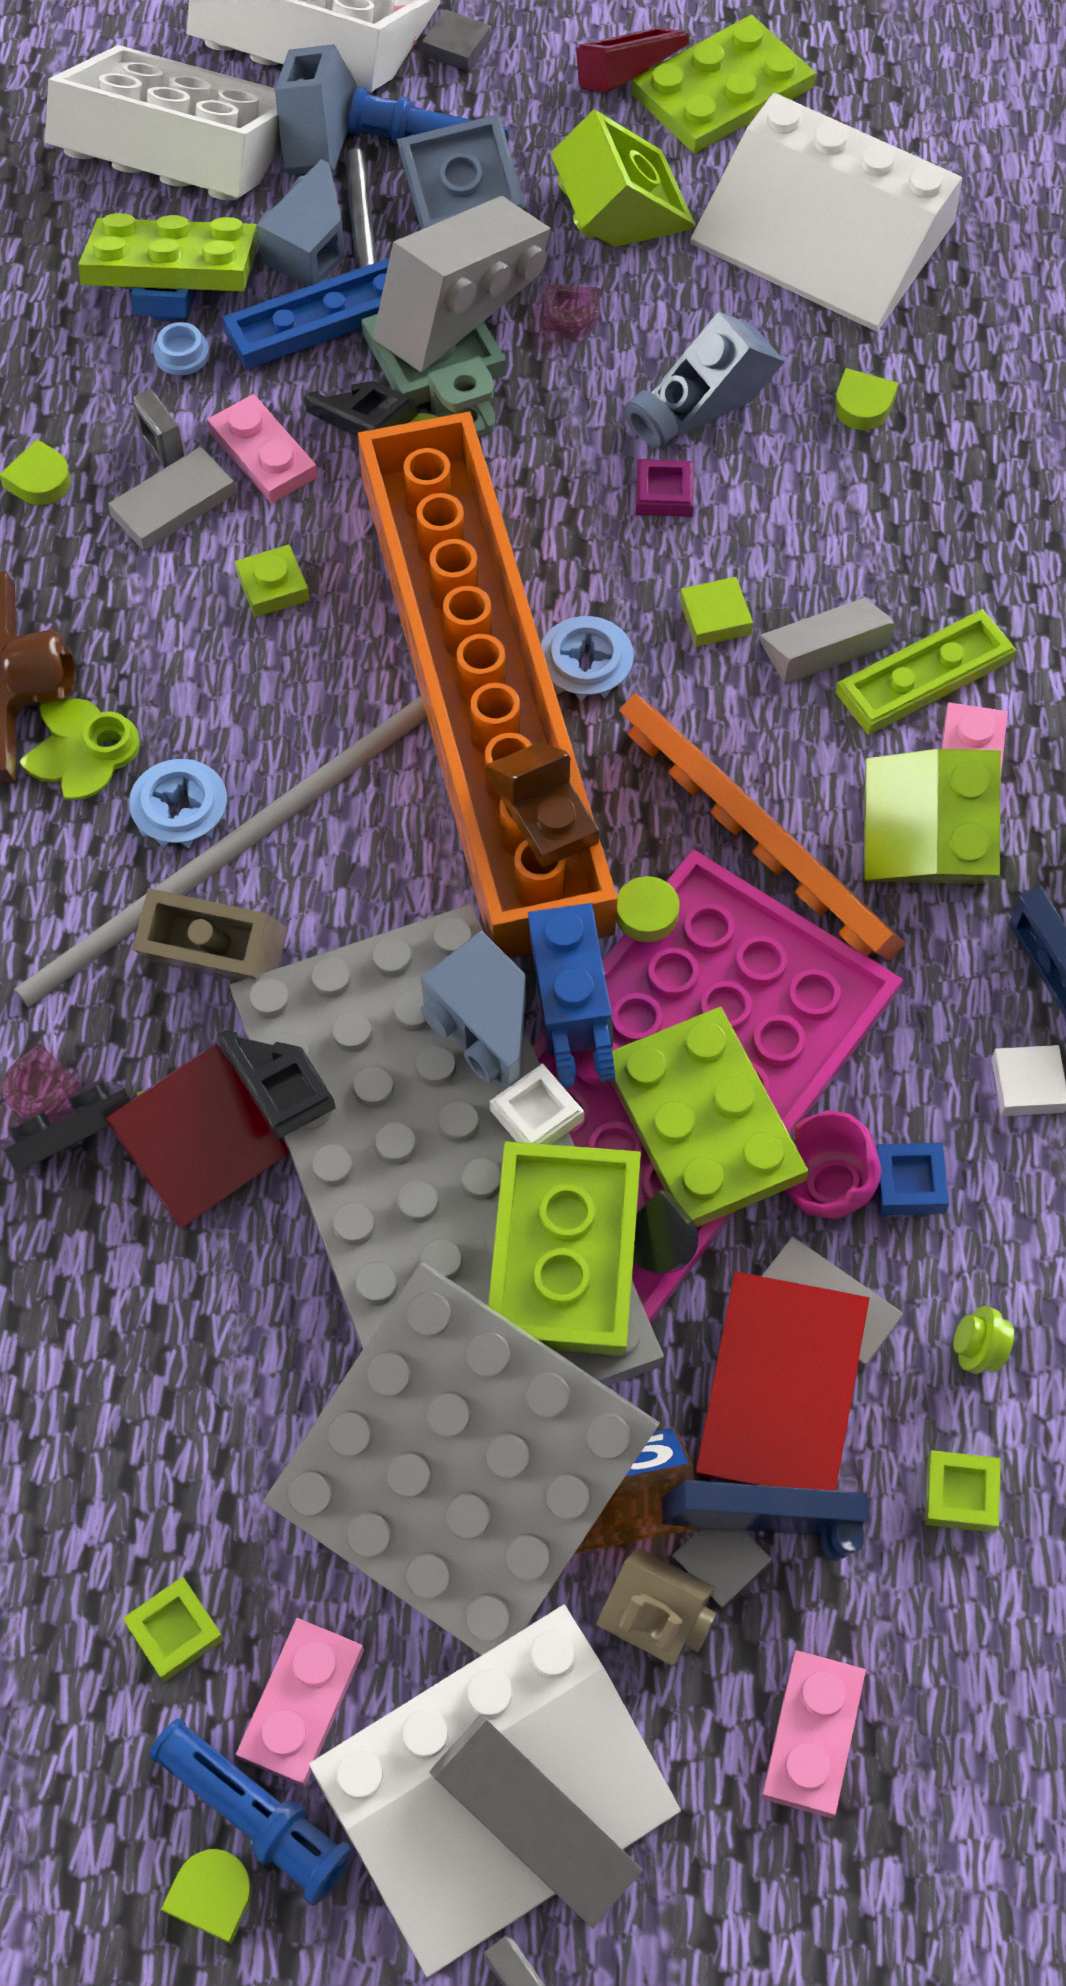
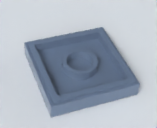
(458, 169)

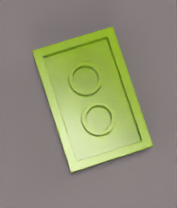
(721, 83)
(169, 253)
(705, 1118)
(566, 1244)

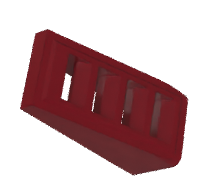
(618, 59)

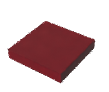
(196, 1135)

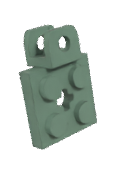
(454, 382)

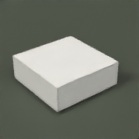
(1029, 1080)
(537, 1108)

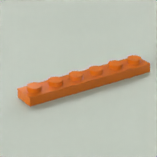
(776, 846)

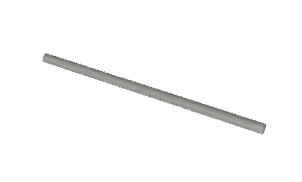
(226, 849)

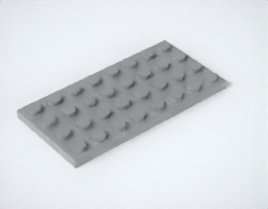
(412, 1148)

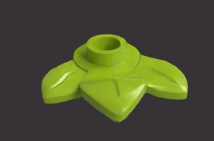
(75, 750)

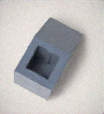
(313, 107)
(304, 229)
(718, 372)
(482, 1004)

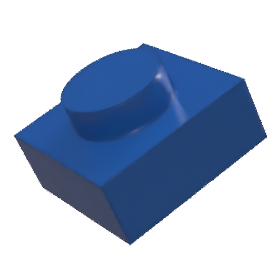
(162, 303)
(912, 1179)

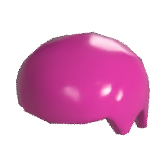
(840, 1165)

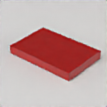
(782, 1384)

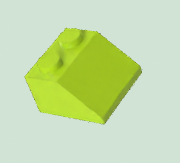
(618, 184)
(933, 817)

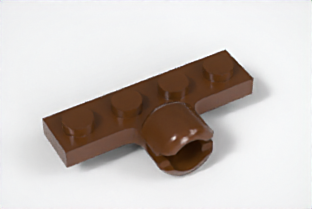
(32, 673)

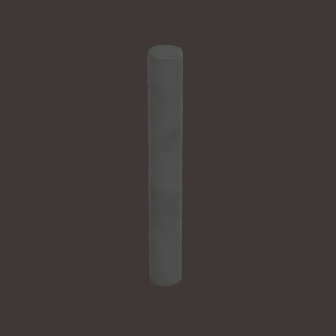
(360, 208)

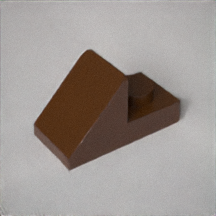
(543, 801)

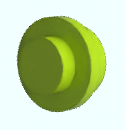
(983, 1341)

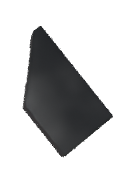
(363, 409)
(278, 1081)

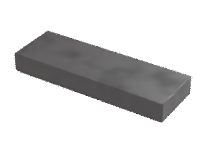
(536, 1820)

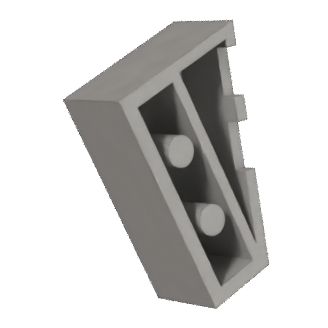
(456, 277)

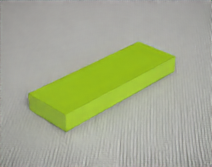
(925, 671)

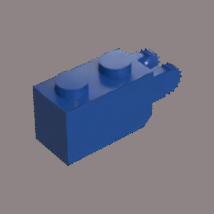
(572, 989)

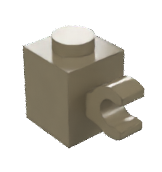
(658, 1607)

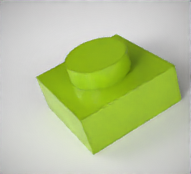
(272, 580)

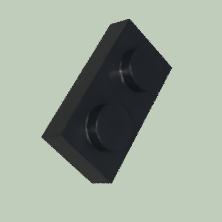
(42, 1136)

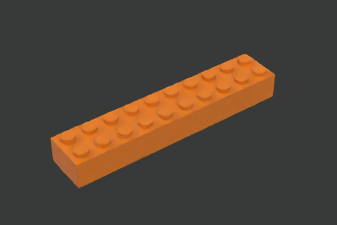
(475, 662)

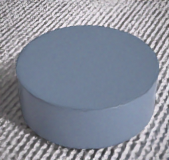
(651, 419)

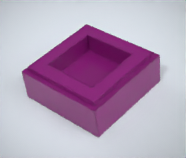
(664, 487)

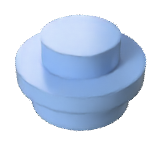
(180, 349)

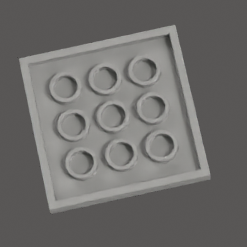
(460, 1462)

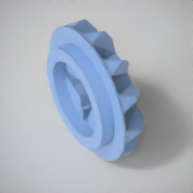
(610, 651)
(167, 783)

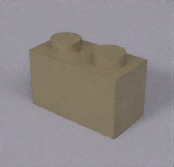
(208, 936)

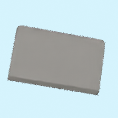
(827, 639)

